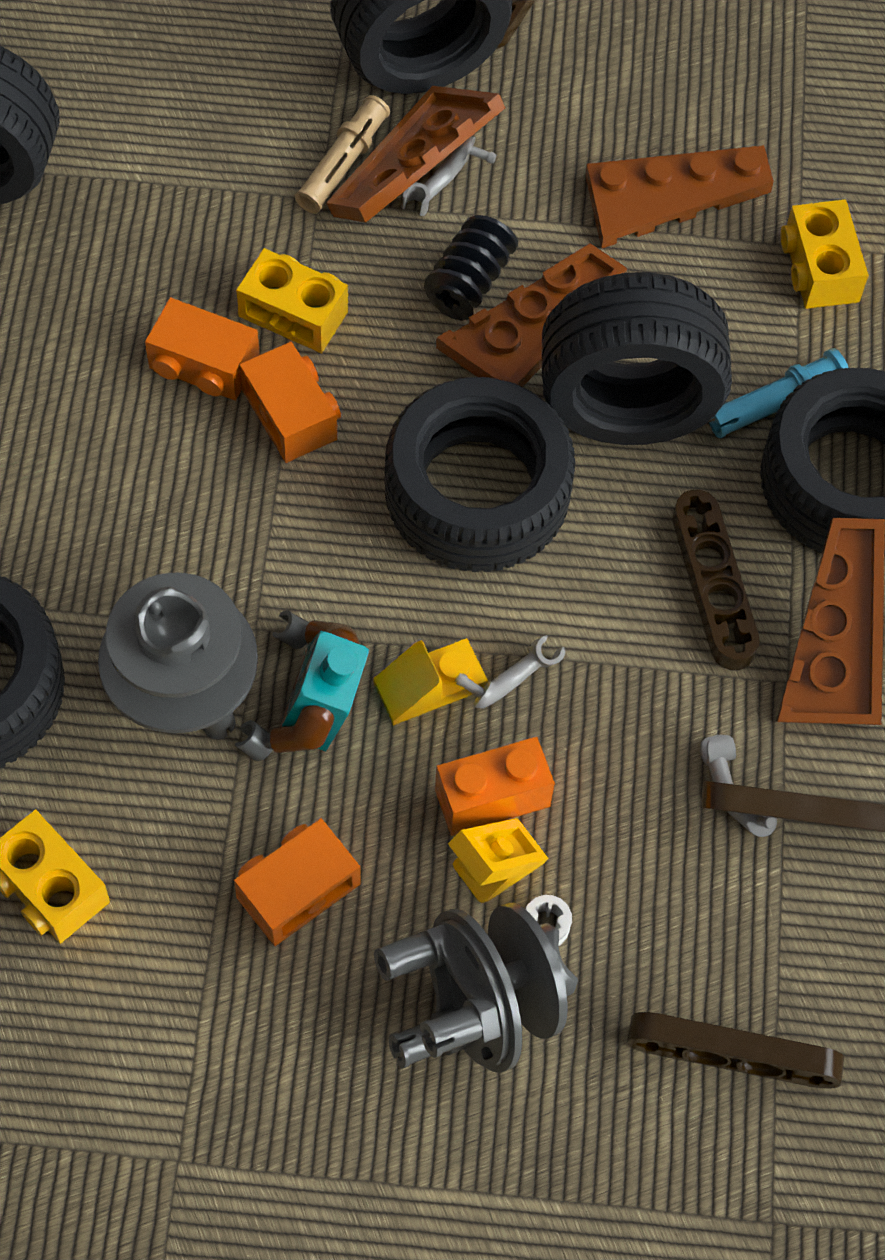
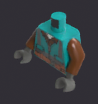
(320, 692)

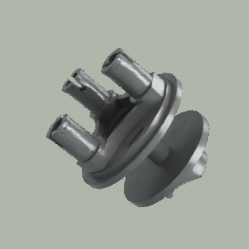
(178, 655)
(482, 986)

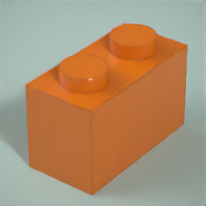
(200, 348)
(290, 401)
(494, 785)
(296, 880)

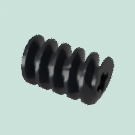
(470, 266)

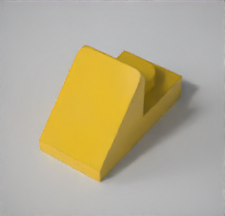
(426, 680)
(495, 857)

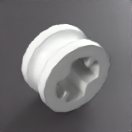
(557, 906)

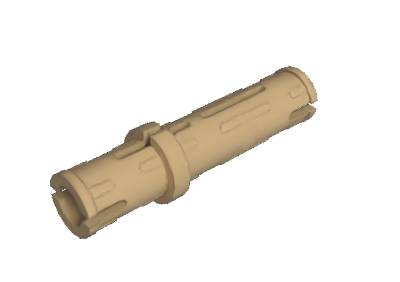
(352, 140)

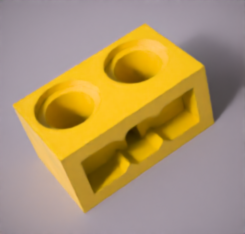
(824, 254)
(289, 308)
(55, 871)

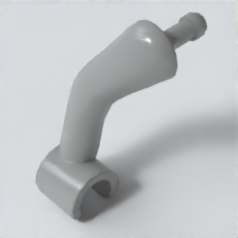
(444, 174)
(510, 678)
(715, 753)

